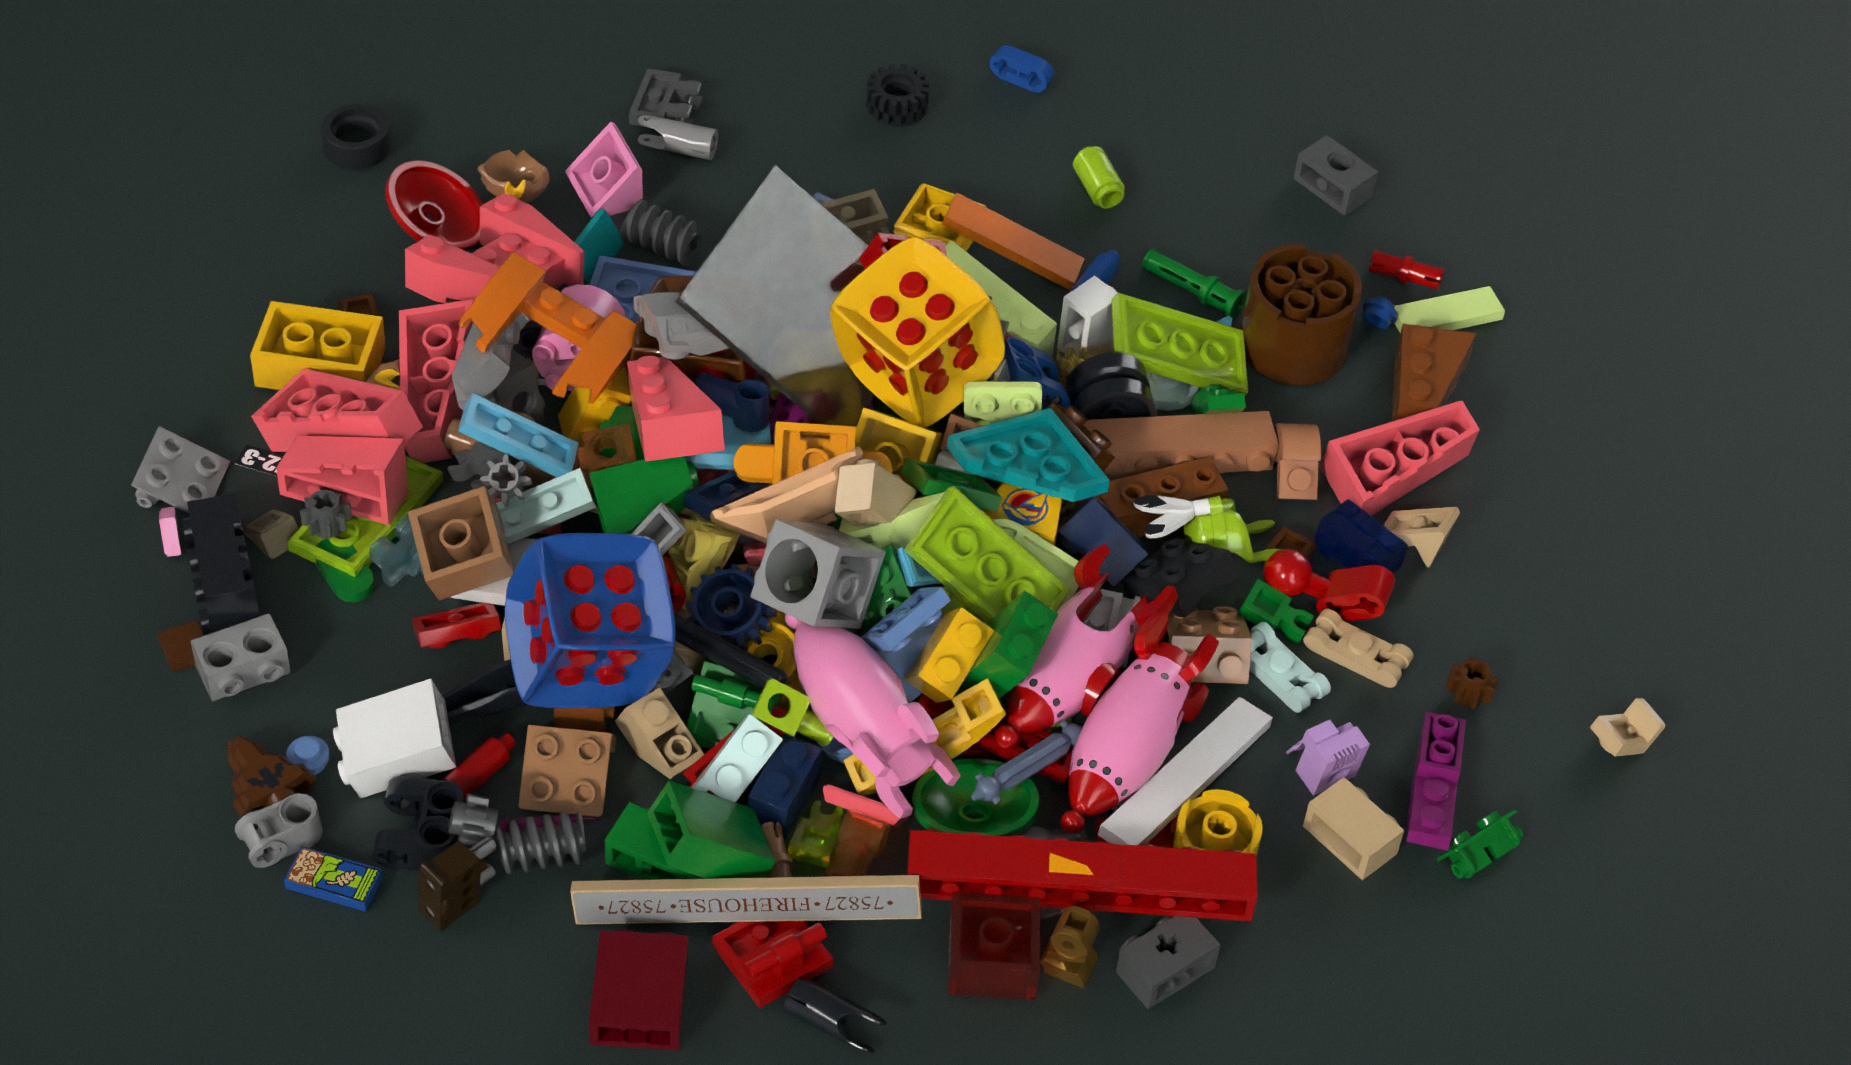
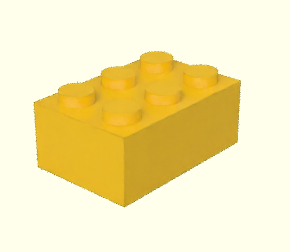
(315, 340)

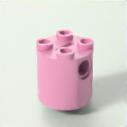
(554, 353)

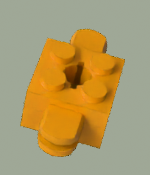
(796, 450)

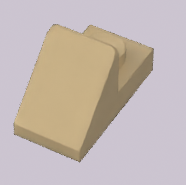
(1423, 529)

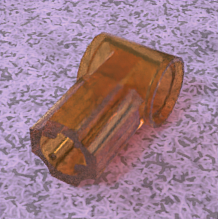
(858, 843)

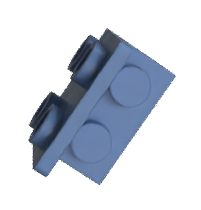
(906, 631)

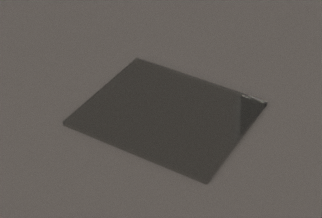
(772, 295)

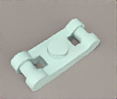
(1283, 669)

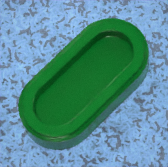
(343, 584)

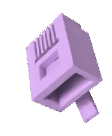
(1329, 755)

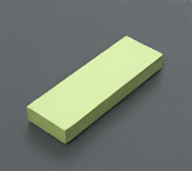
(1452, 310)

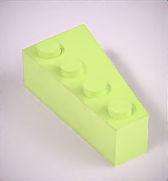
(1025, 319)

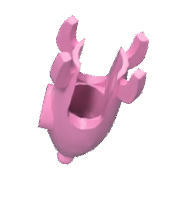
(868, 710)

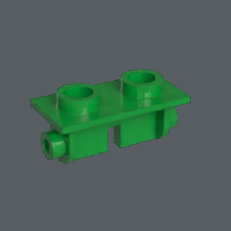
(1468, 851)

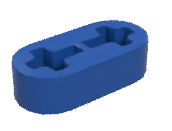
(1021, 68)

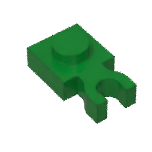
(1271, 606)

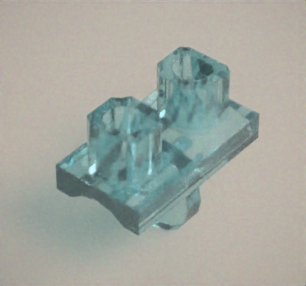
(398, 558)

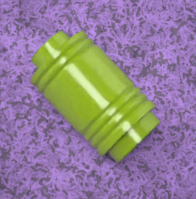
(1099, 177)

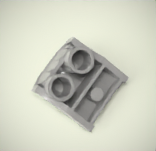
(674, 327)

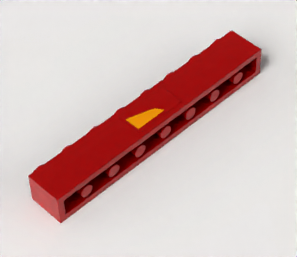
(1087, 874)

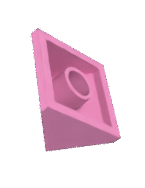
(607, 174)

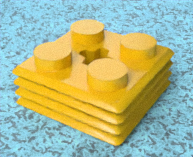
(925, 216)

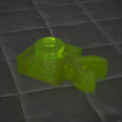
(816, 837)

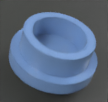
(310, 751)

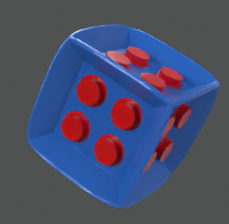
(589, 620)

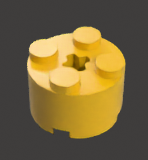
(1218, 823)

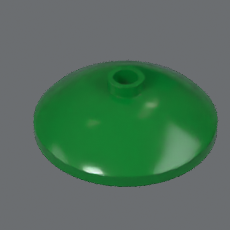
(954, 811)

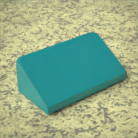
(598, 239)

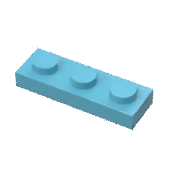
(517, 436)

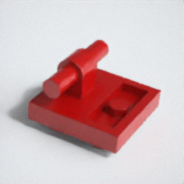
(772, 955)

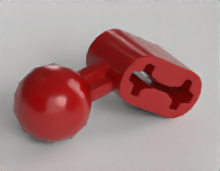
(1350, 592)

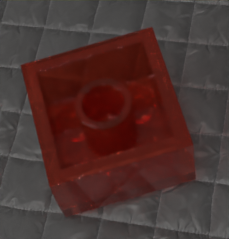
(994, 946)

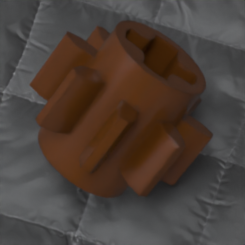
(1471, 683)

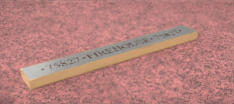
(747, 899)

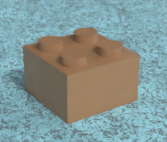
(461, 543)

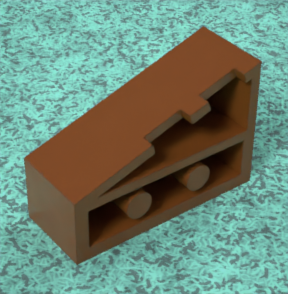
(1428, 367)

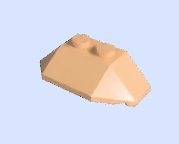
(803, 497)

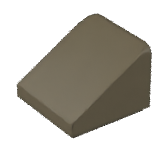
(271, 532)

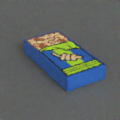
(333, 878)

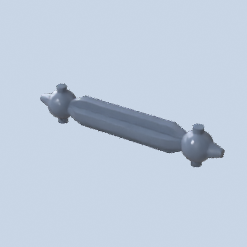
(1026, 764)

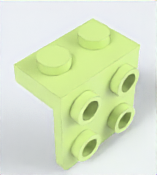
(1000, 401)

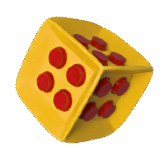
(917, 331)

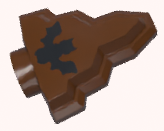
(263, 777)

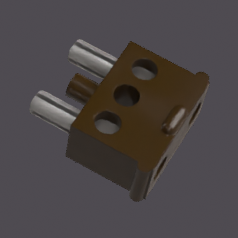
(453, 880)

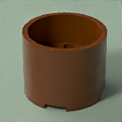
(1300, 314)

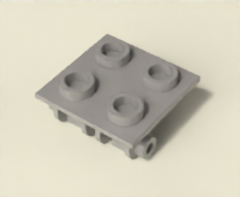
(177, 472)

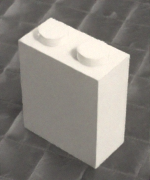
(394, 737)

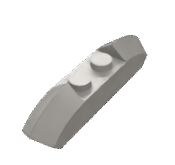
(481, 371)

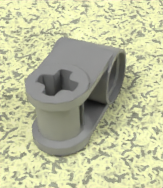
(280, 829)

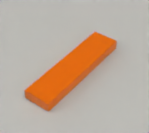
(1013, 241)

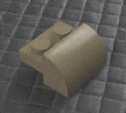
(860, 213)

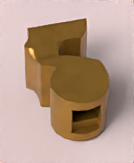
(1070, 948)

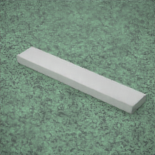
(1186, 775)

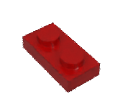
(464, 622)

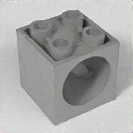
(843, 581)

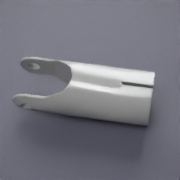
(679, 137)

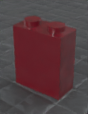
(639, 990)

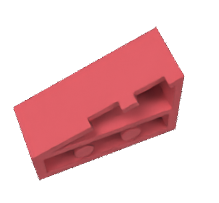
(363, 469)

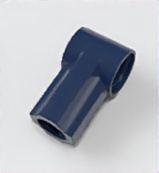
(742, 401)

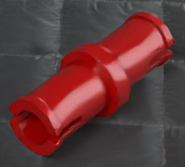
(1406, 270)

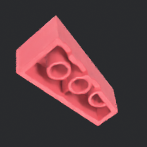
(428, 354)

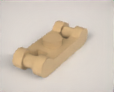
(1357, 649)

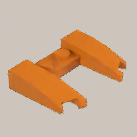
(520, 289)

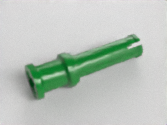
(1207, 289)

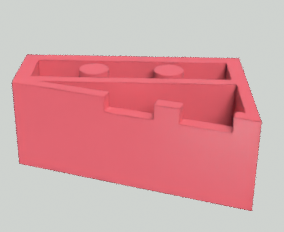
(672, 411)

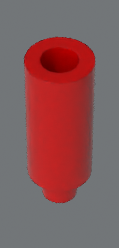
(482, 764)

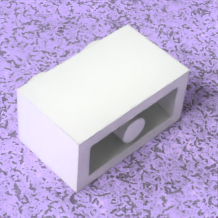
(1087, 317)

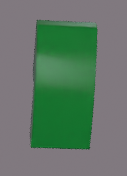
(1217, 400)

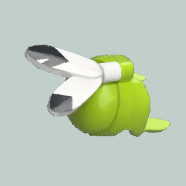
(1205, 522)

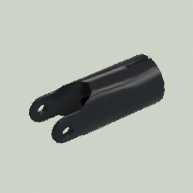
(827, 1011)

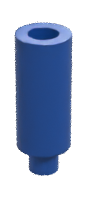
(1103, 267)

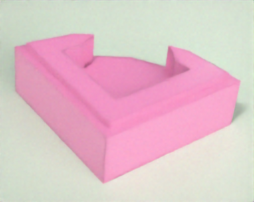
(169, 531)

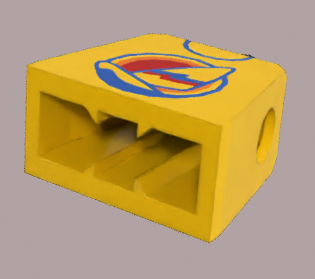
(1030, 509)

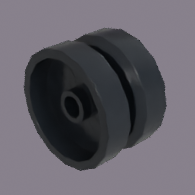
(1111, 387)

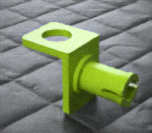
(797, 719)

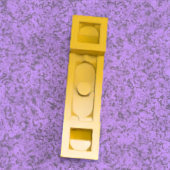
(959, 728)

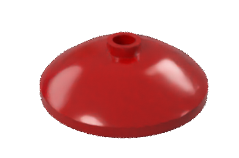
(434, 202)

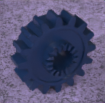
(723, 590)

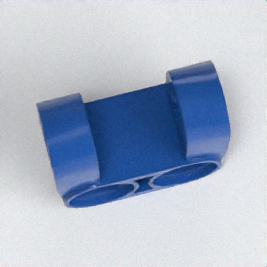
(1026, 365)

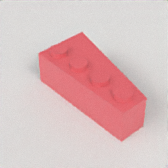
(335, 407)
(1397, 456)

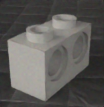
(240, 657)

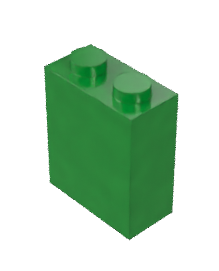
(1013, 646)
(709, 834)

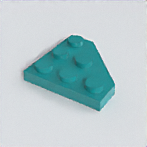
(1032, 454)

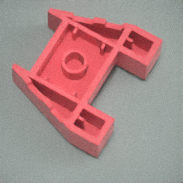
(506, 227)

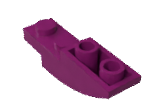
(1435, 781)

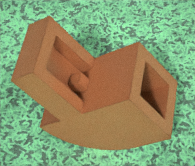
(1297, 460)

